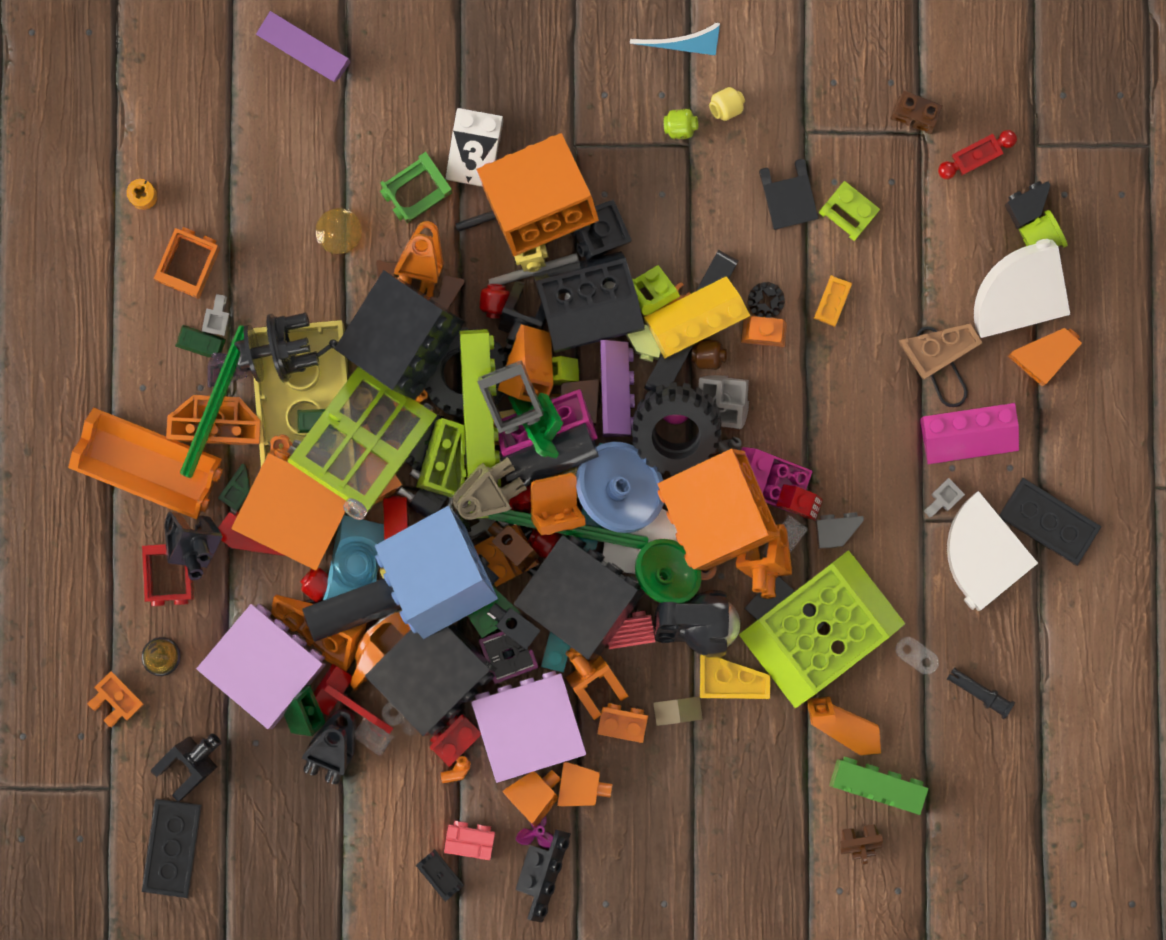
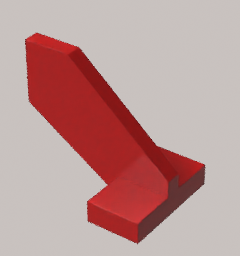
(332, 690)

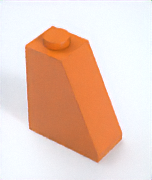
(1046, 355)

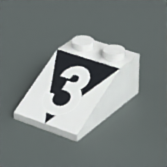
(472, 145)

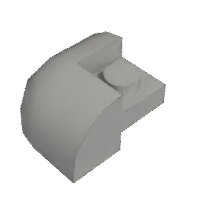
(729, 396)

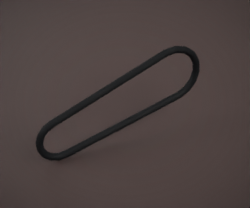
(957, 373)

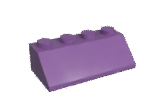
(616, 388)

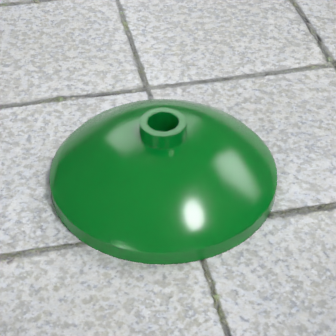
(667, 560)

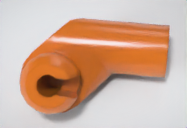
(458, 772)

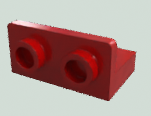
(455, 739)

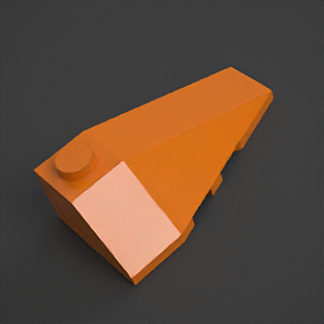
(336, 649)

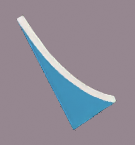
(700, 42)

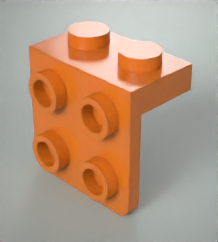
(555, 504)

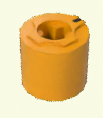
(141, 194)

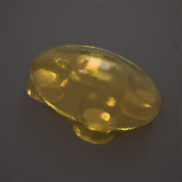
(338, 231)

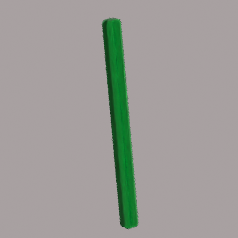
(213, 407)
(587, 531)

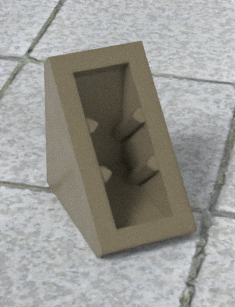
(678, 711)

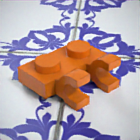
(118, 695)

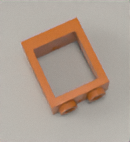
(186, 234)

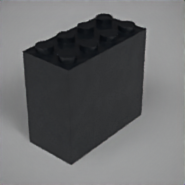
(399, 335)
(580, 596)
(431, 677)

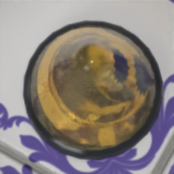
(160, 656)

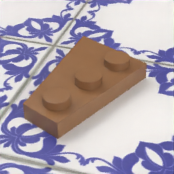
(938, 349)

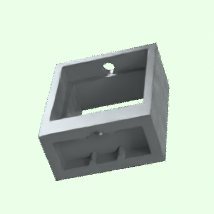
(502, 374)

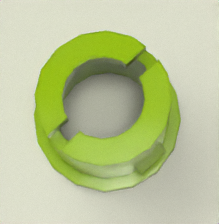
(1043, 228)

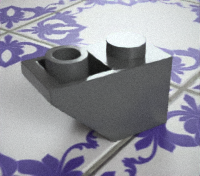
(836, 532)

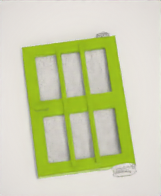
(362, 441)

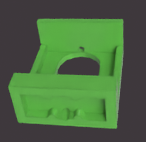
(392, 185)

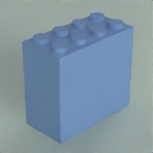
(434, 573)

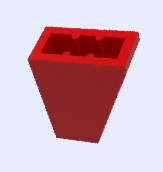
(395, 515)

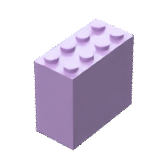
(261, 665)
(528, 726)

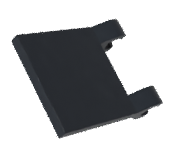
(790, 199)

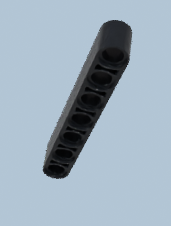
(668, 368)

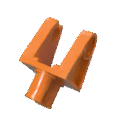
(422, 259)
(769, 568)
(585, 673)

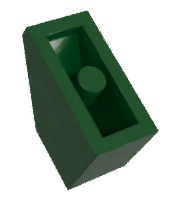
(304, 713)

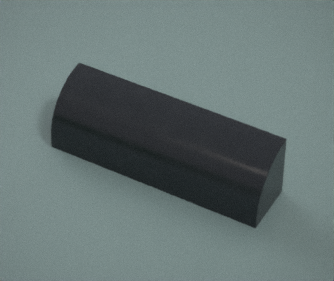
(573, 446)
(350, 609)

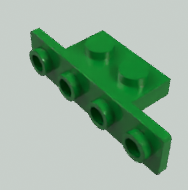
(543, 431)

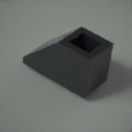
(1027, 206)

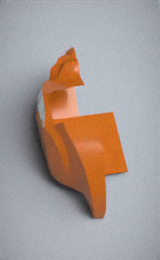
(377, 644)

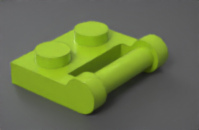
(854, 205)
(659, 288)

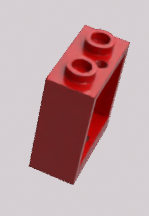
(159, 600)

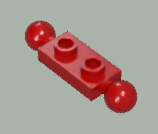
(977, 154)

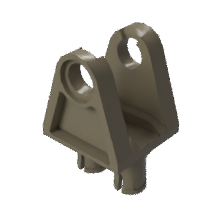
(484, 492)

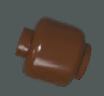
(709, 354)

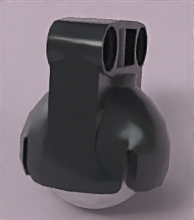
(704, 623)

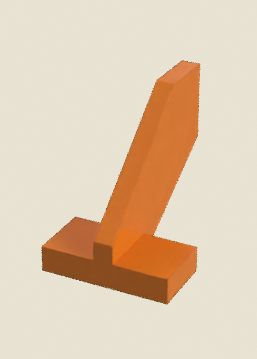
(845, 727)

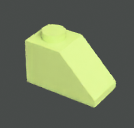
(644, 344)

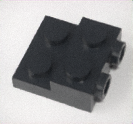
(604, 234)

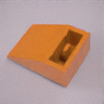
(535, 351)

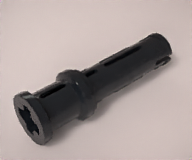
(990, 698)

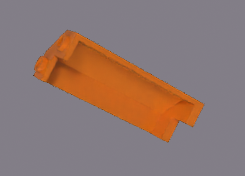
(143, 463)

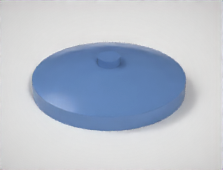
(619, 488)

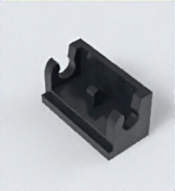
(440, 875)

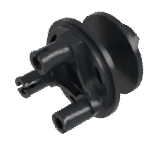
(280, 348)

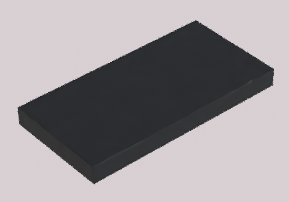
(1049, 521)
(171, 848)

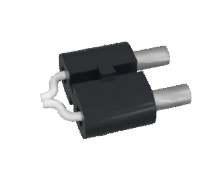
(424, 501)

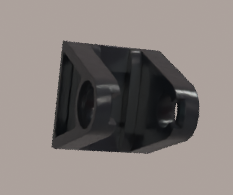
(511, 320)
(191, 546)
(332, 747)
(195, 757)

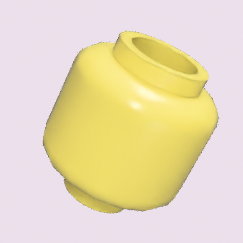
(727, 103)

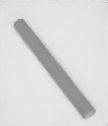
(520, 274)

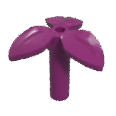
(544, 838)

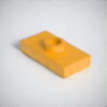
(832, 301)

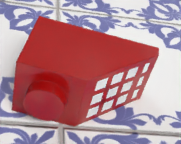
(799, 501)

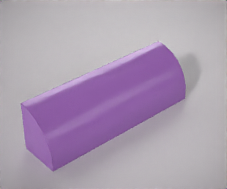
(303, 47)

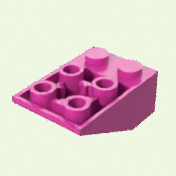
(774, 472)

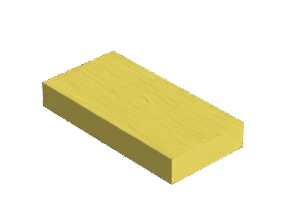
(305, 390)

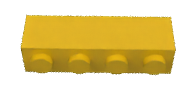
(696, 317)

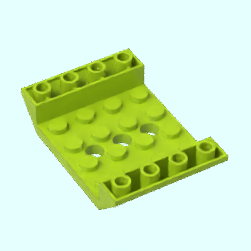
(795, 651)

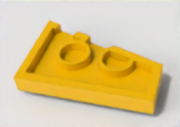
(729, 680)

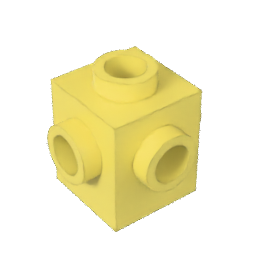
(532, 259)

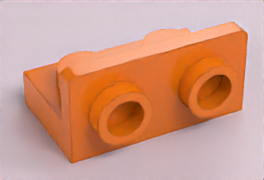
(622, 724)

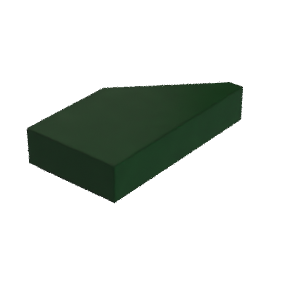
(237, 489)

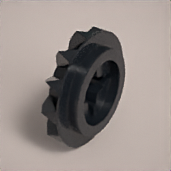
(763, 310)

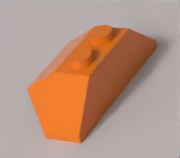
(233, 425)

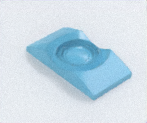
(354, 556)

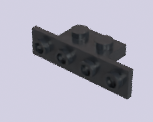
(541, 872)

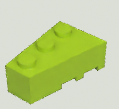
(444, 459)

